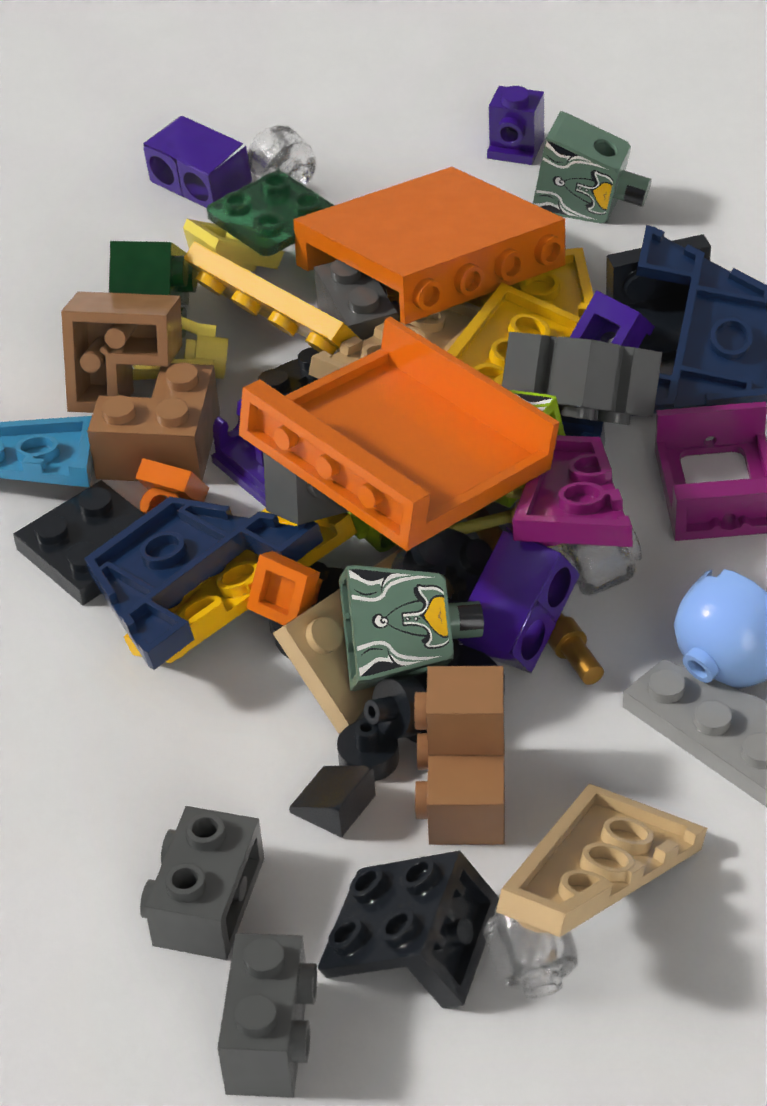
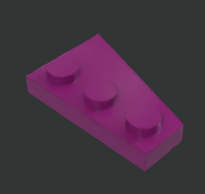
(573, 499)

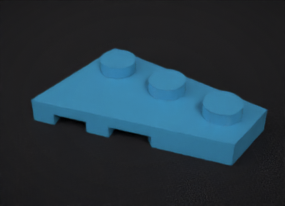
(47, 451)

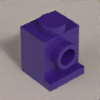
(516, 124)
(611, 319)

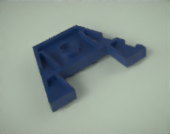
(722, 329)
(171, 554)

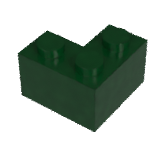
(151, 269)

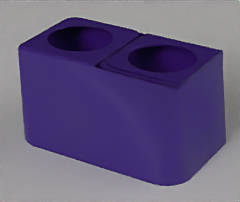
(185, 161)
(520, 600)

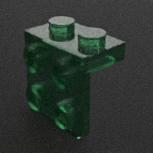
(265, 211)

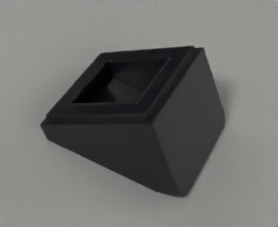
(335, 797)

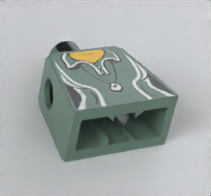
(586, 172)
(400, 623)

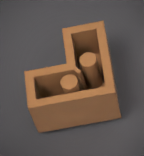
(109, 335)
(166, 428)
(462, 755)

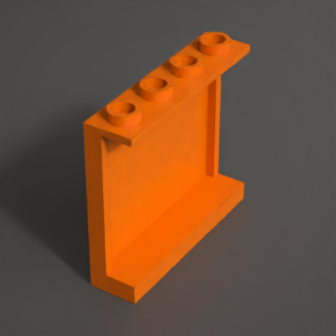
(435, 240)
(403, 436)

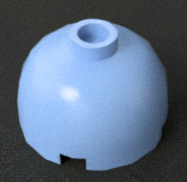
(724, 630)

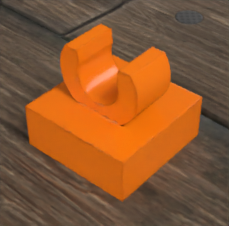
(168, 481)
(282, 588)

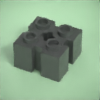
(584, 375)

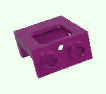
(717, 506)

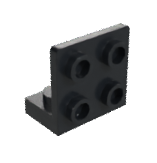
(656, 300)
(417, 917)

